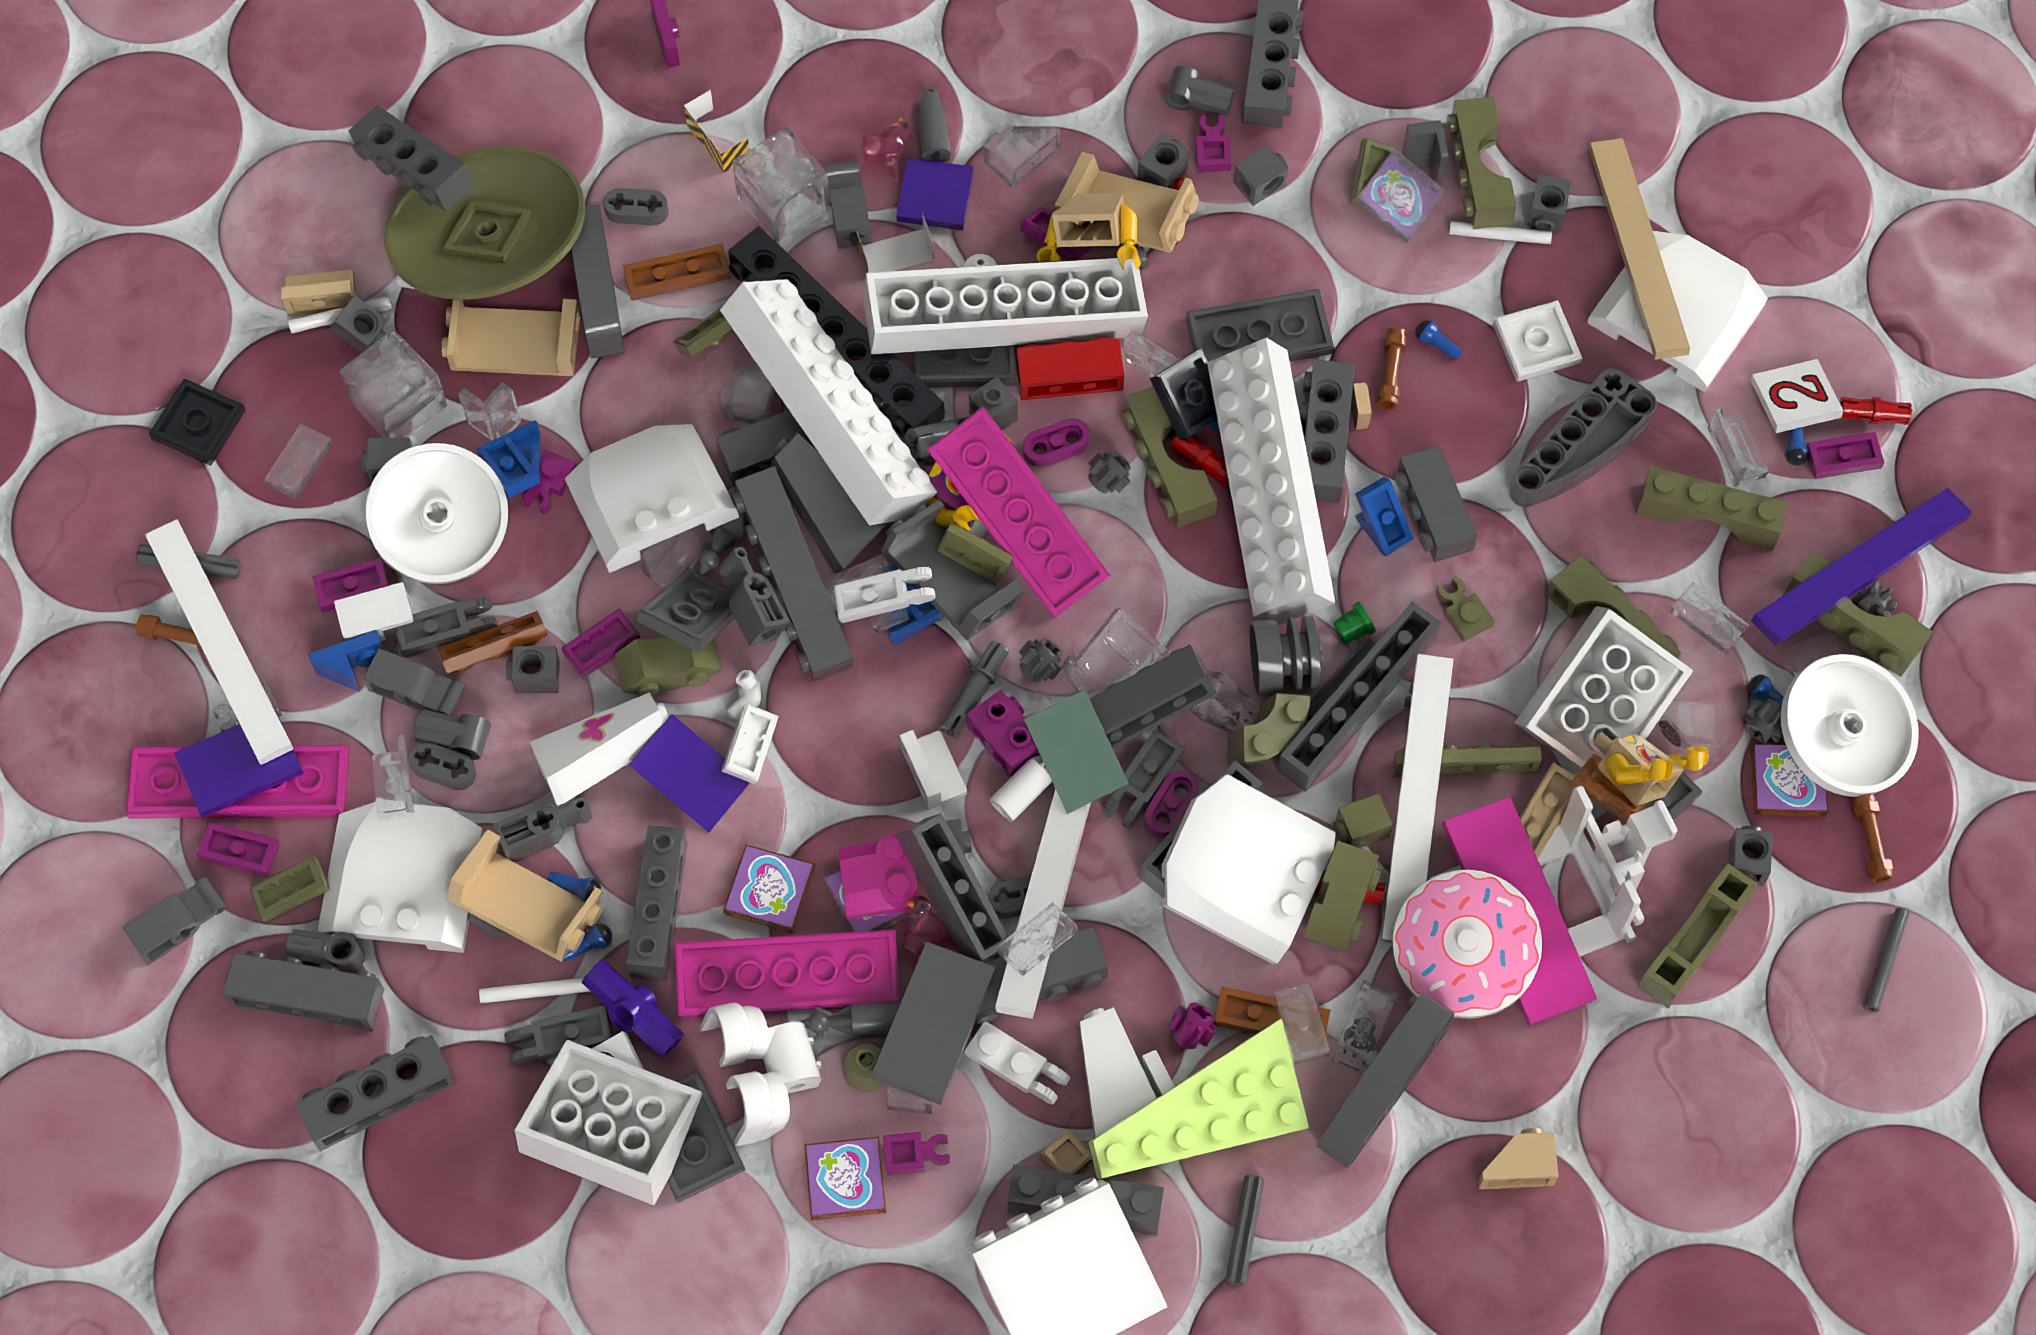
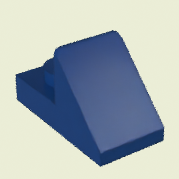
(1383, 516)
(339, 659)

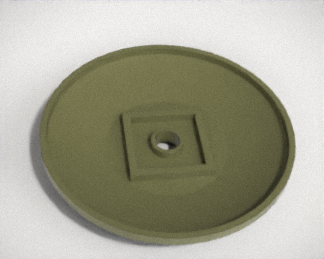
(519, 195)

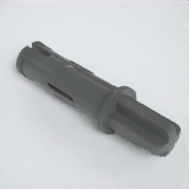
(974, 688)

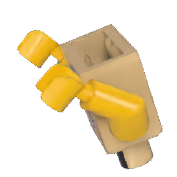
(1093, 222)
(1641, 768)

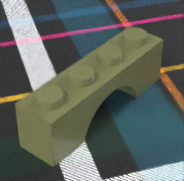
(1488, 195)
(1184, 491)
(1676, 496)
(1583, 587)
(1888, 640)
(1698, 936)

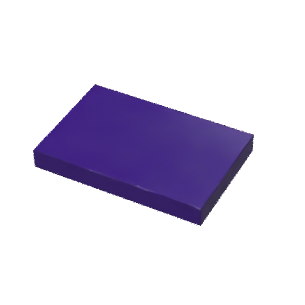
(227, 770)

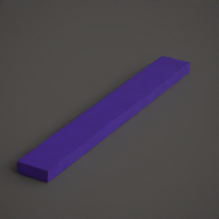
(1861, 566)

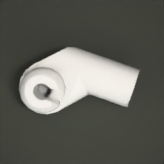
(749, 692)

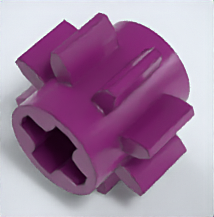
(1193, 1025)

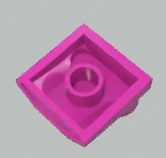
(876, 878)

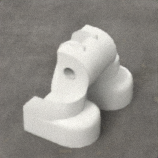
(786, 1058)

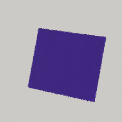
(688, 773)

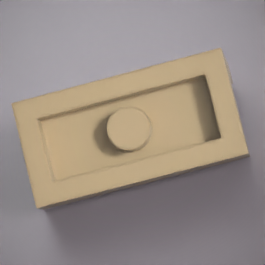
(317, 291)

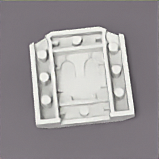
(1713, 299)
(648, 492)
(1245, 867)
(396, 875)

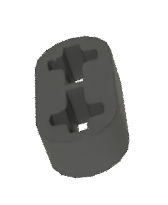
(636, 206)
(444, 758)
(1012, 888)

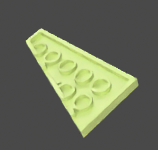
(1223, 1105)

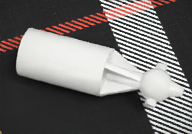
(1021, 789)

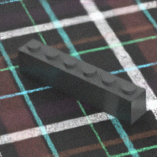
(793, 574)
(1358, 696)

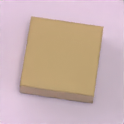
(1361, 406)
(1067, 1154)

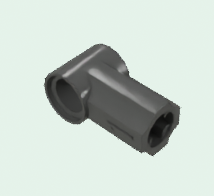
(1190, 90)
(461, 734)
(320, 948)

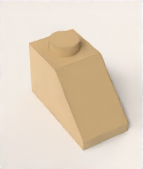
(1523, 1162)

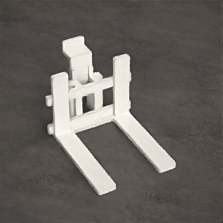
(1600, 869)

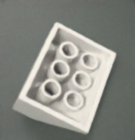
(1603, 681)
(608, 1122)

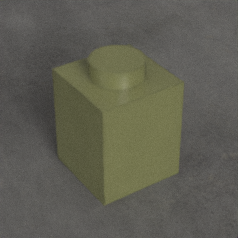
(1363, 822)

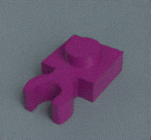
(1212, 147)
(552, 480)
(906, 1152)

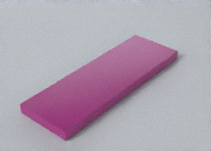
(1019, 512)
(160, 789)
(1496, 843)
(787, 972)

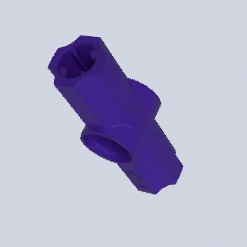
(632, 1008)

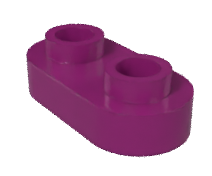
(1054, 442)
(1169, 804)

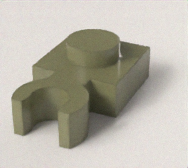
(1465, 613)

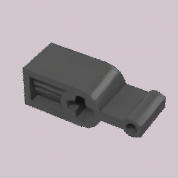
(848, 204)
(753, 600)
(412, 684)
(524, 836)
(173, 920)

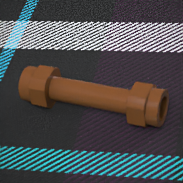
(1394, 345)
(152, 627)
(1866, 809)

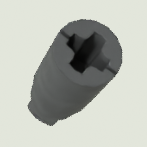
(932, 127)
(922, 437)

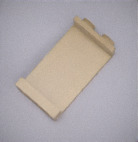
(1158, 209)
(512, 339)
(521, 900)

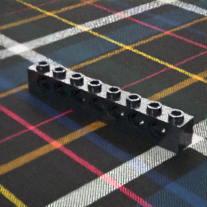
(760, 251)

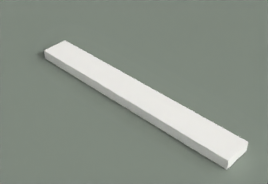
(219, 642)
(1418, 784)
(1047, 885)

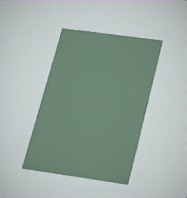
(1076, 751)

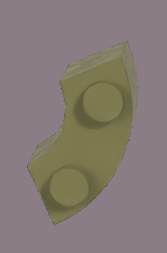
(664, 665)
(1276, 726)
(1342, 896)

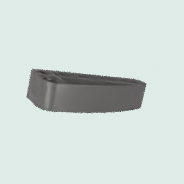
(597, 287)
(1597, 438)
(1386, 1079)

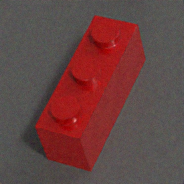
(1070, 368)

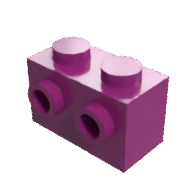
(1002, 731)

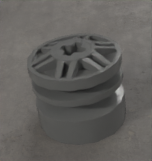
(1285, 654)

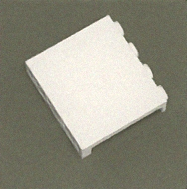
(1068, 1267)

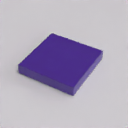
(936, 191)

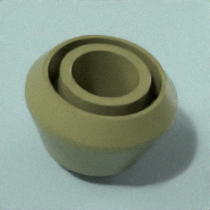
(857, 1066)

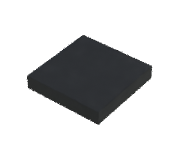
(1187, 394)
(197, 422)

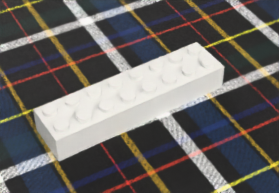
(1002, 305)
(828, 401)
(1270, 482)

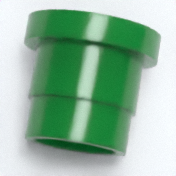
(1354, 624)

